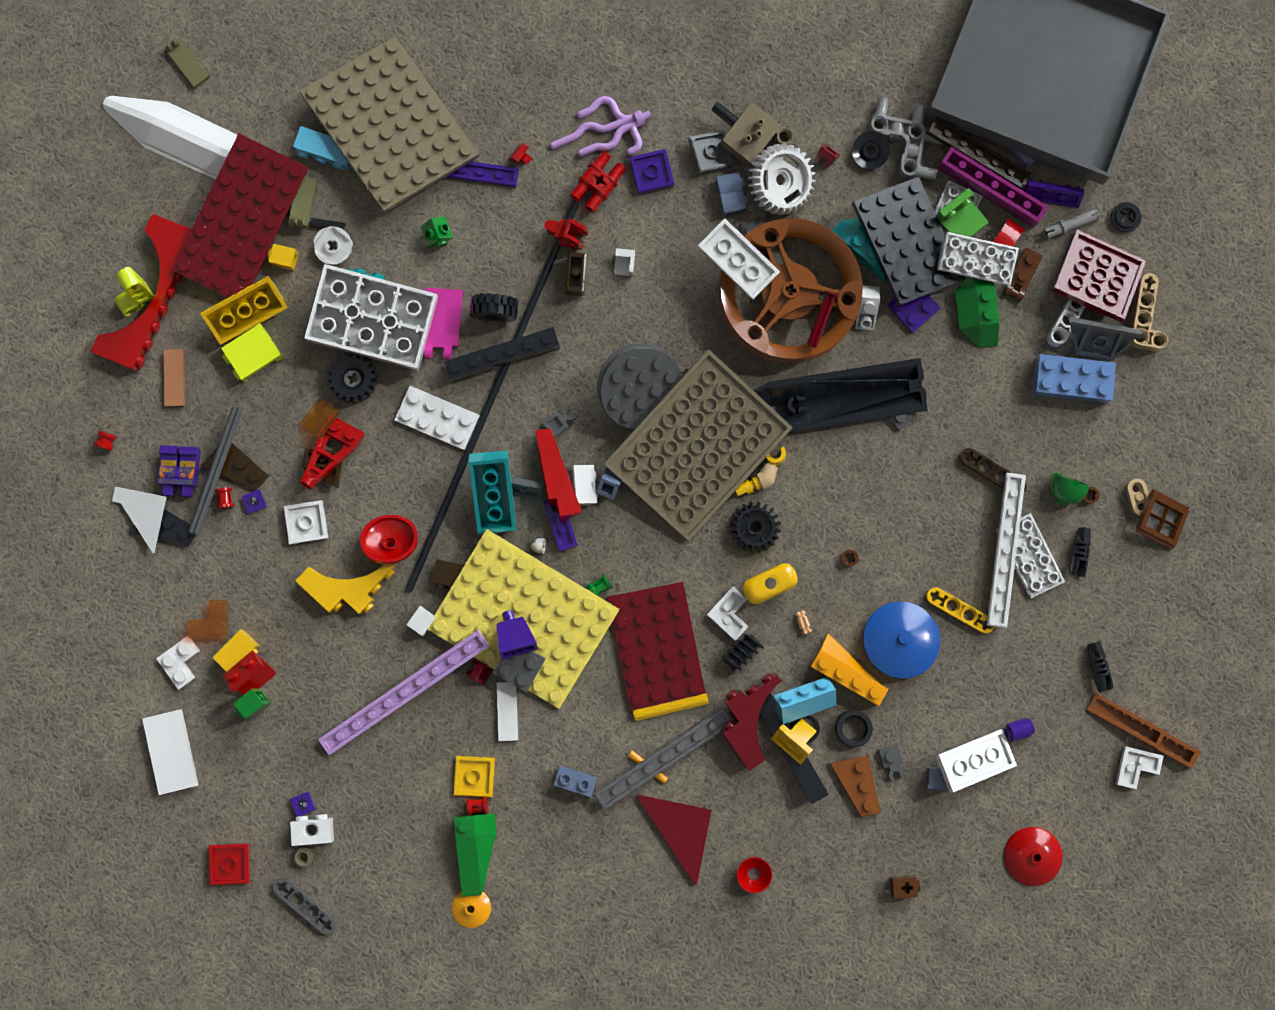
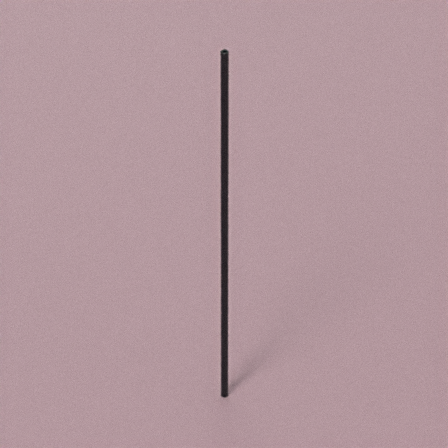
(486, 410)

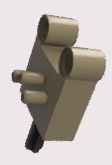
(749, 132)

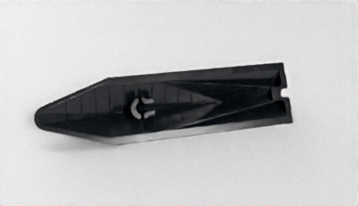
(848, 395)

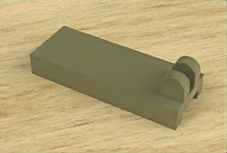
(186, 62)
(303, 204)

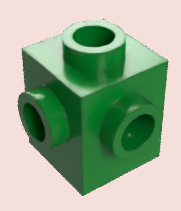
(436, 232)

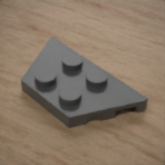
(1101, 339)

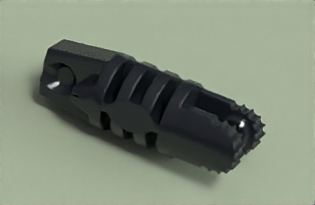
(1080, 552)
(1100, 667)

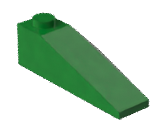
(474, 845)

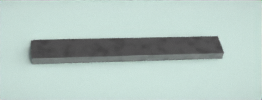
(662, 759)

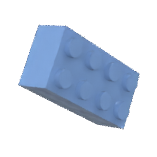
(1073, 378)

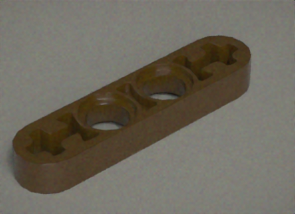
(994, 467)

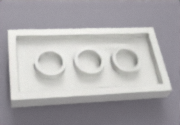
(738, 259)
(437, 418)
(976, 760)

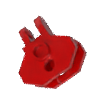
(567, 232)

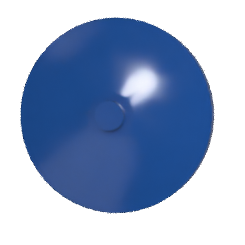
(901, 640)

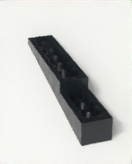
(805, 772)

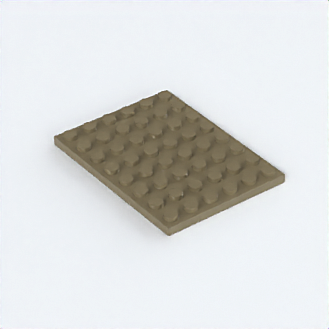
(389, 124)
(698, 445)

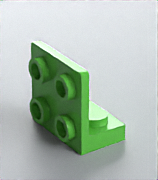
(962, 216)

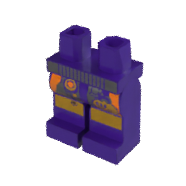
(178, 469)

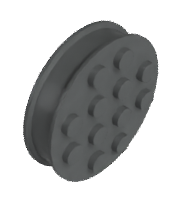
(635, 382)

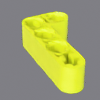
(135, 292)

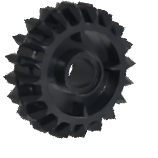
(751, 538)

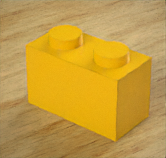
(235, 650)

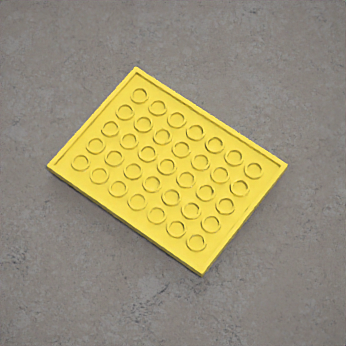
(558, 611)

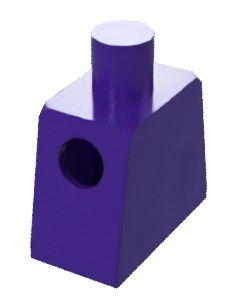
(514, 636)

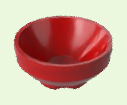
(759, 884)

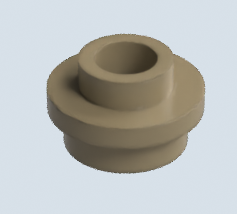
(297, 859)

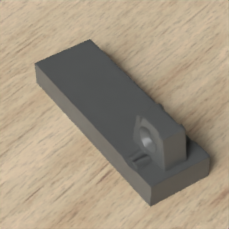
(527, 488)

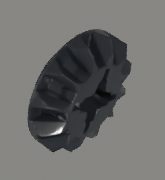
(1124, 208)

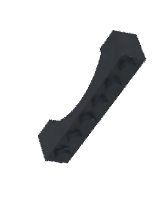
(478, 361)

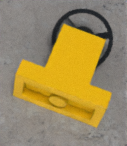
(795, 740)

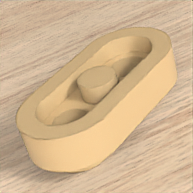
(1136, 497)

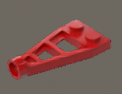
(344, 434)

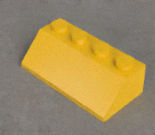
(244, 310)

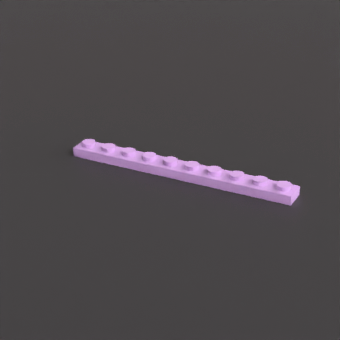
(403, 692)

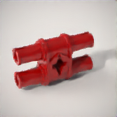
(605, 187)

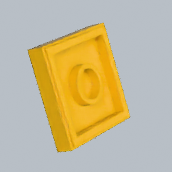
(474, 776)

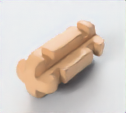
(803, 622)

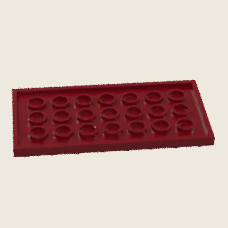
(240, 217)

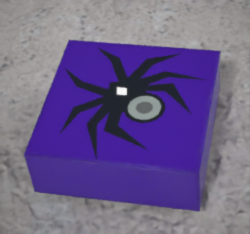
(254, 501)
(302, 804)

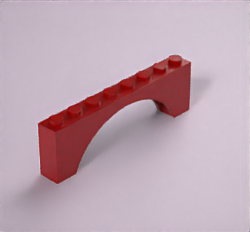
(130, 344)

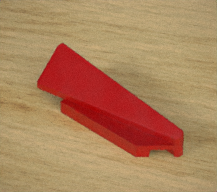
(555, 477)

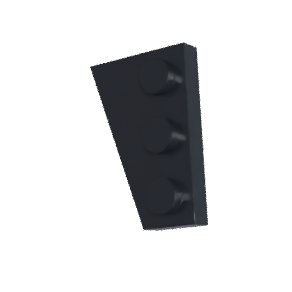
(172, 530)

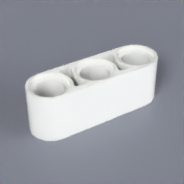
(1059, 327)

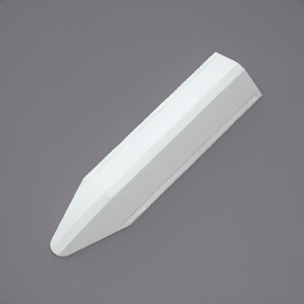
(173, 132)

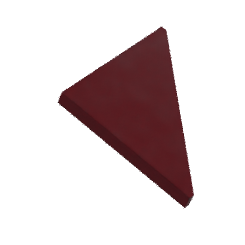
(682, 828)

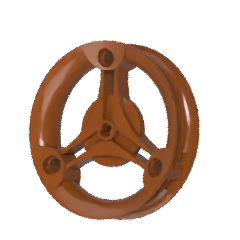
(805, 288)

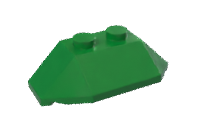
(978, 311)

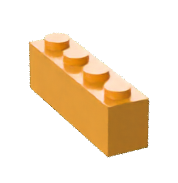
(843, 669)

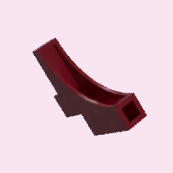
(745, 709)

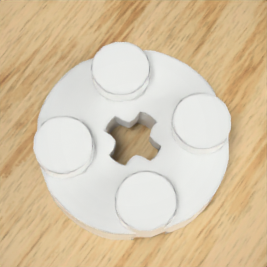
(332, 234)

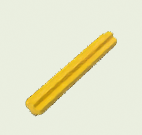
(674, 706)

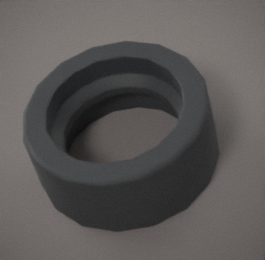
(868, 728)

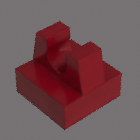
(827, 153)
(480, 672)

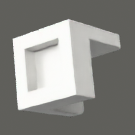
(624, 262)
(421, 621)

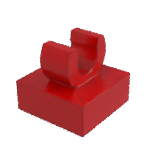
(520, 154)

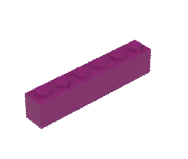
(993, 187)

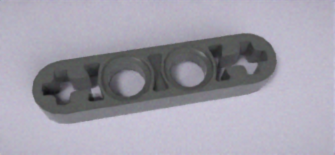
(302, 908)

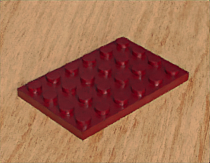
(656, 646)

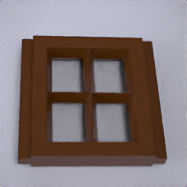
(1159, 519)

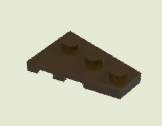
(239, 468)

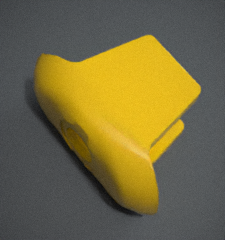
(757, 592)

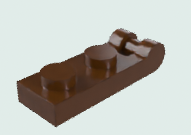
(1023, 274)

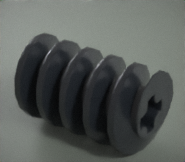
(741, 652)

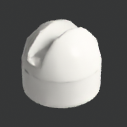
(537, 545)

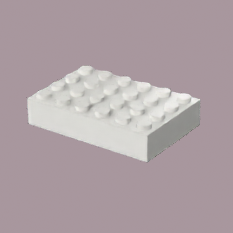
(371, 317)

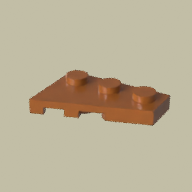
(859, 784)

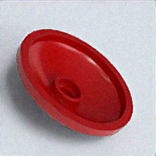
(388, 531)
(1020, 853)

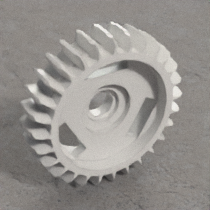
(794, 179)

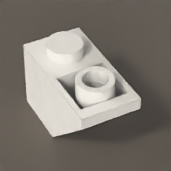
(869, 308)

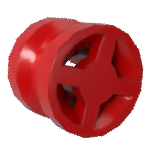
(105, 440)

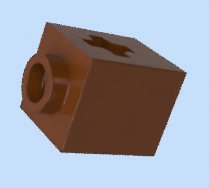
(899, 881)

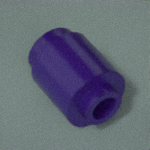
(1019, 729)

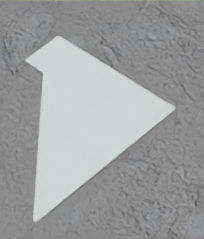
(144, 510)

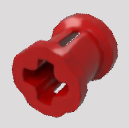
(224, 498)
(481, 803)

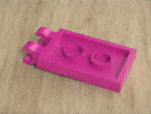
(445, 323)

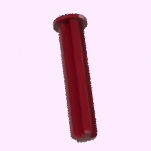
(821, 319)

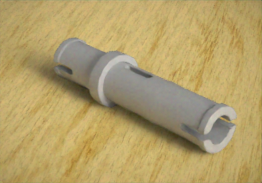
(1063, 227)

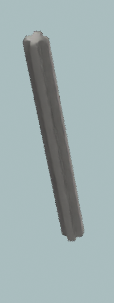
(215, 470)

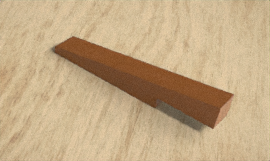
(1144, 731)

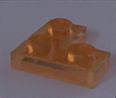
(215, 626)

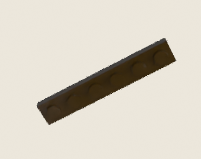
(993, 161)

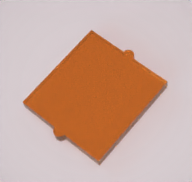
(319, 418)

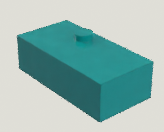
(492, 491)

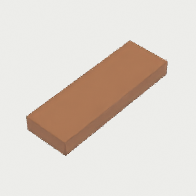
(174, 378)

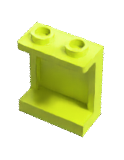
(251, 352)

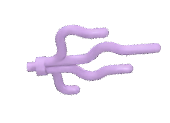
(625, 122)

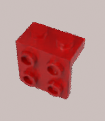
(249, 673)

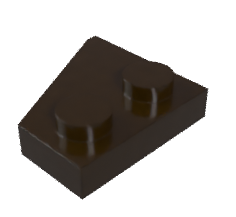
(334, 476)

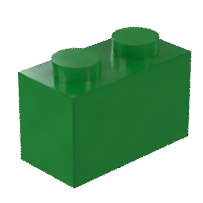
(251, 704)

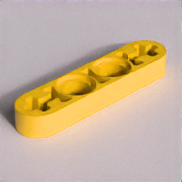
(961, 608)

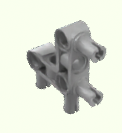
(901, 130)

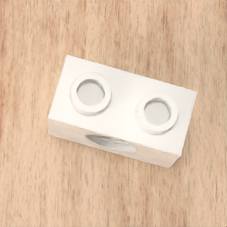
(300, 832)

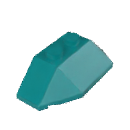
(853, 235)

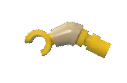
(765, 477)

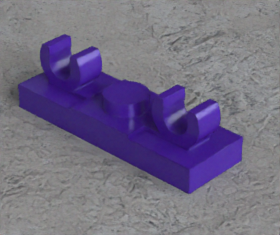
(1055, 193)

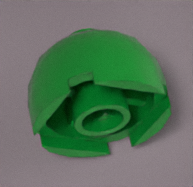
(1067, 489)

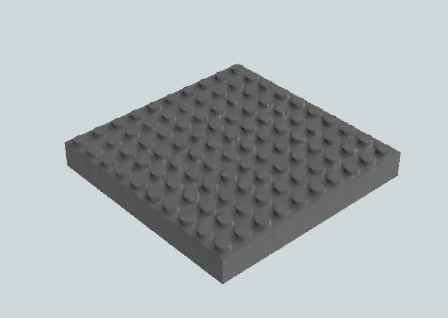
(1051, 77)

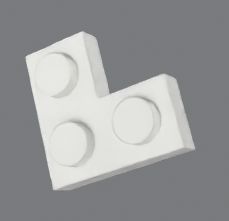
(724, 614)
(174, 662)
(1133, 762)

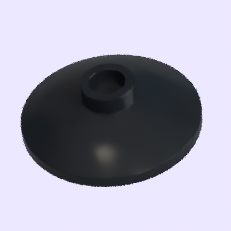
(877, 143)

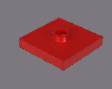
(229, 864)

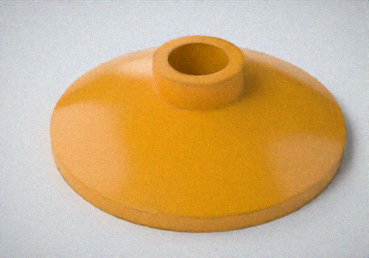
(475, 919)

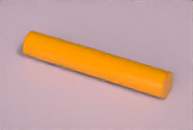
(637, 759)

